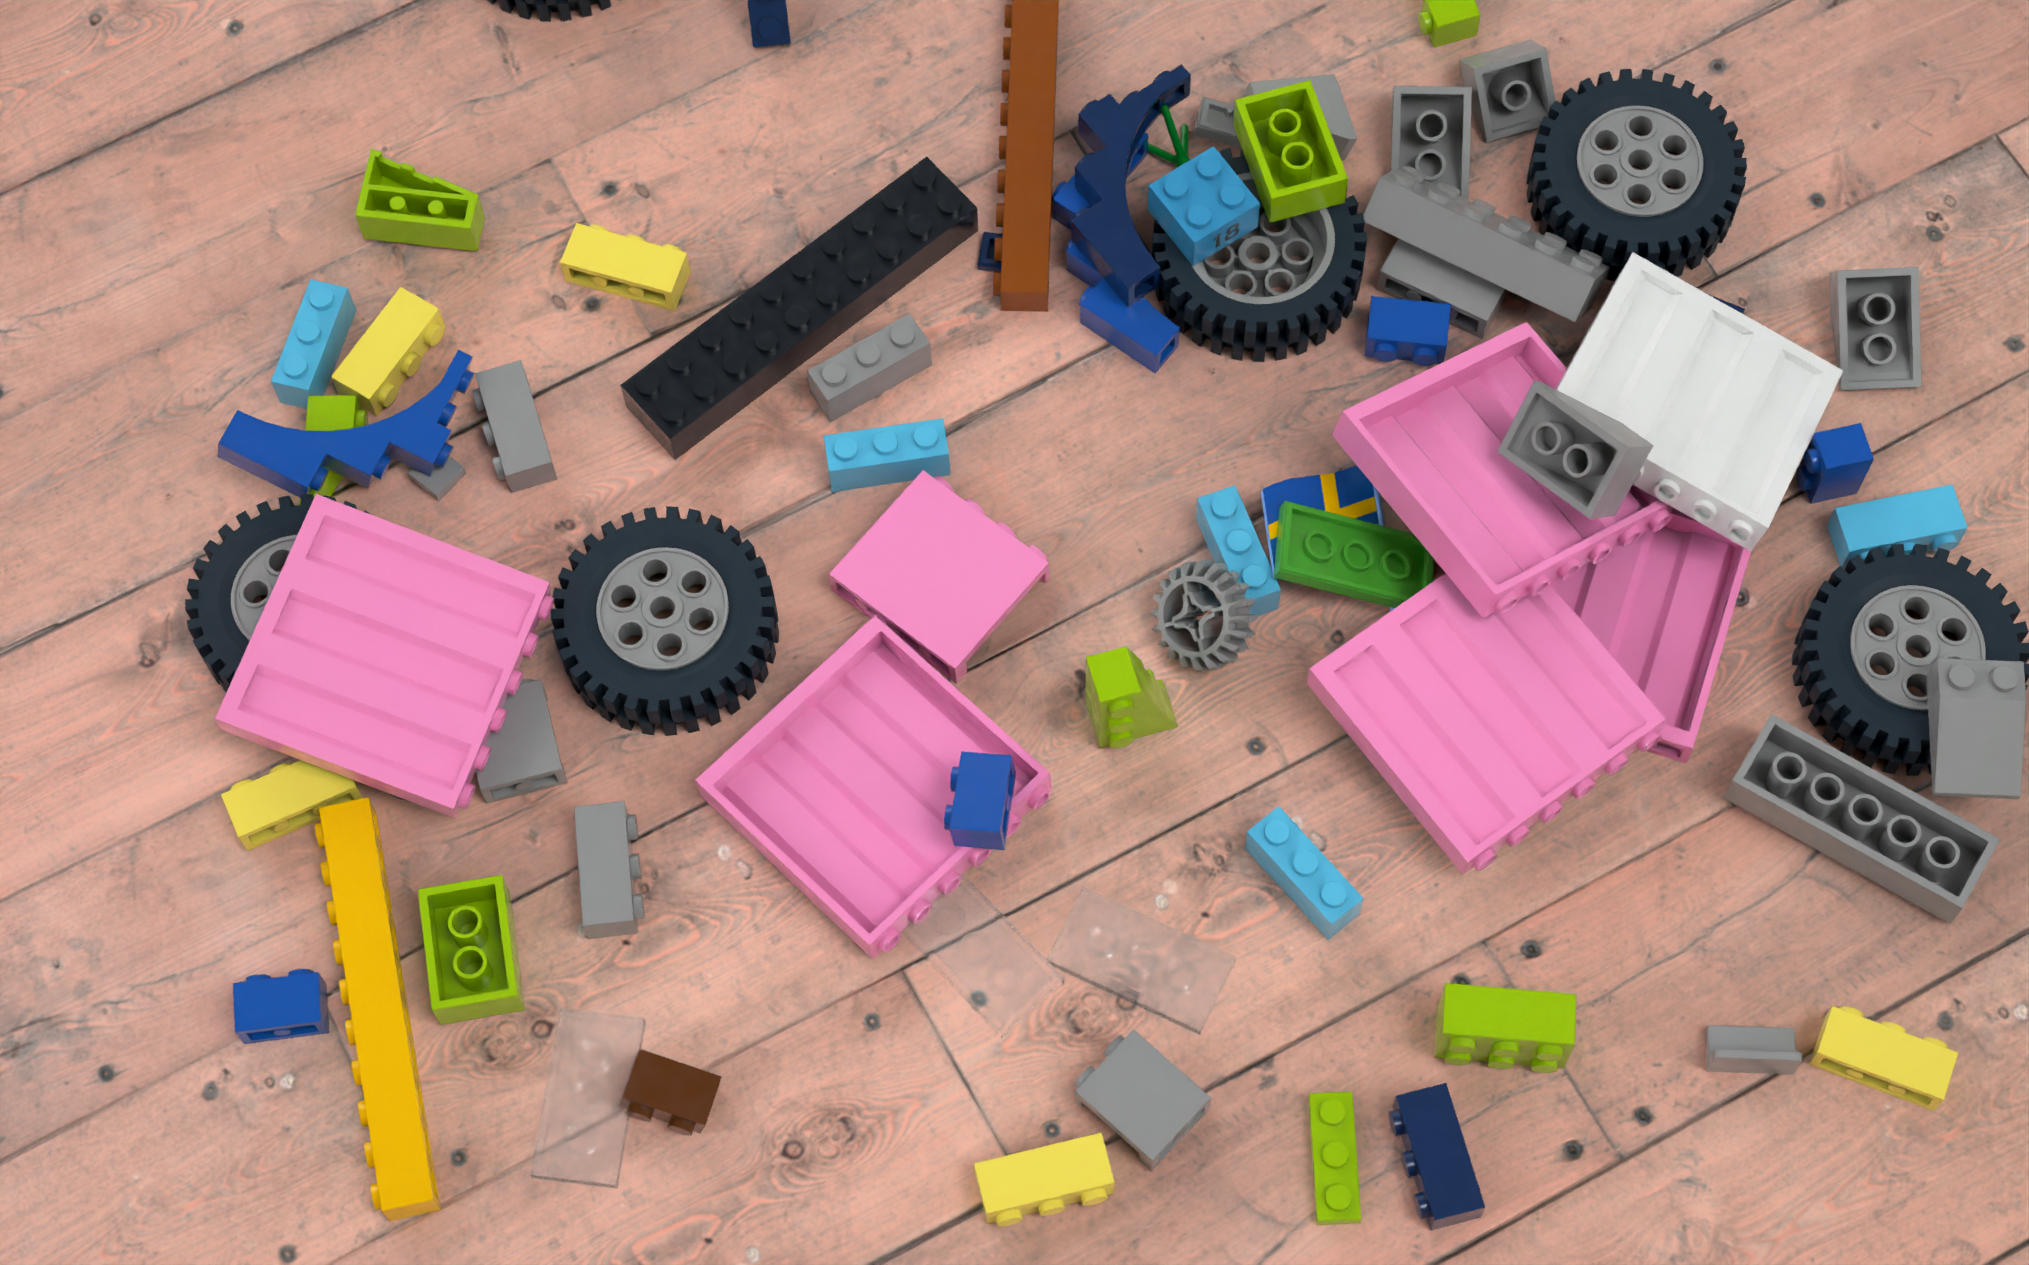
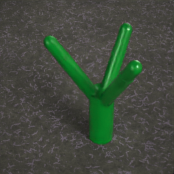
(1180, 145)

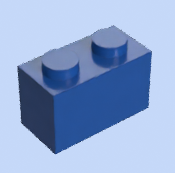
(1407, 330)
(1835, 463)
(981, 800)
(280, 1006)

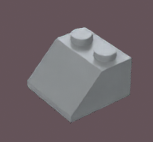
(1509, 88)

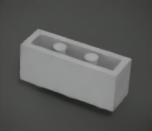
(1422, 276)
(869, 367)
(513, 427)
(608, 870)

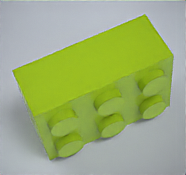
(1290, 151)
(471, 950)
(1505, 1027)

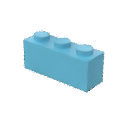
(313, 343)
(886, 454)
(1913, 518)
(1235, 543)
(1303, 873)

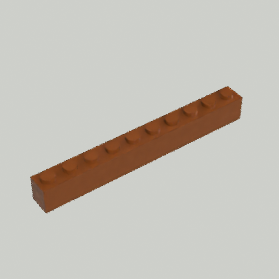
(1028, 155)

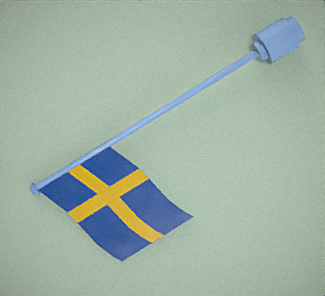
(1340, 493)

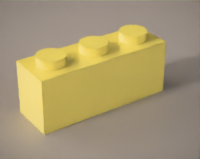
(625, 266)
(389, 351)
(284, 801)
(1884, 1057)
(1044, 1179)

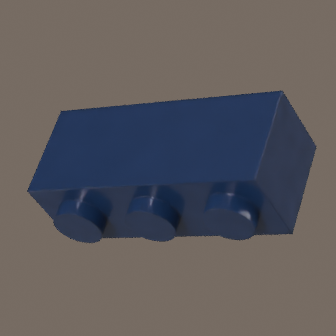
(1436, 1157)

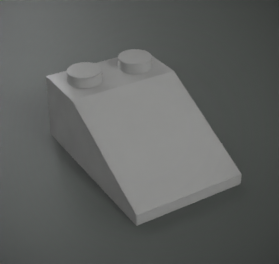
(1433, 133)
(1876, 327)
(1575, 451)
(1976, 727)

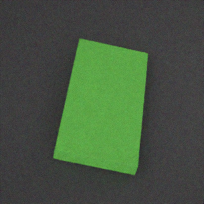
(1350, 556)

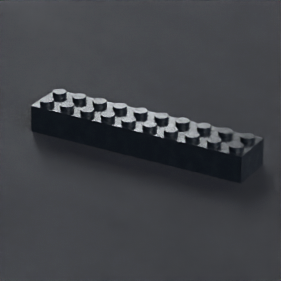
(800, 307)

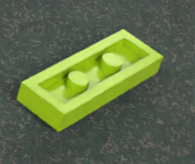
(1334, 1158)

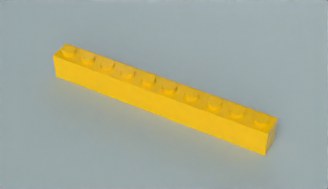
(378, 1010)

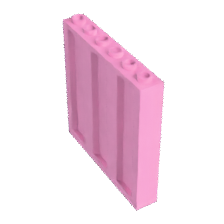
(1475, 512)
(1664, 617)
(386, 656)
(1485, 715)
(855, 785)

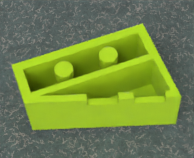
(415, 208)
(1125, 699)

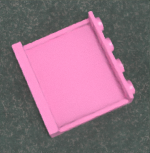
(938, 573)

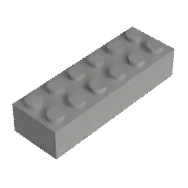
(1486, 243)
(1862, 819)

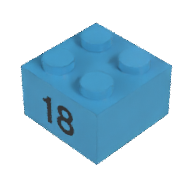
(1203, 206)

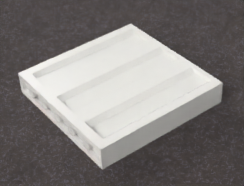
(1708, 391)

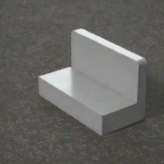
(1751, 1050)

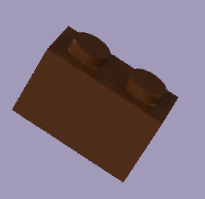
(669, 1093)

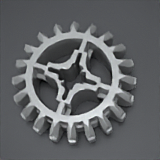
(1188, 597)

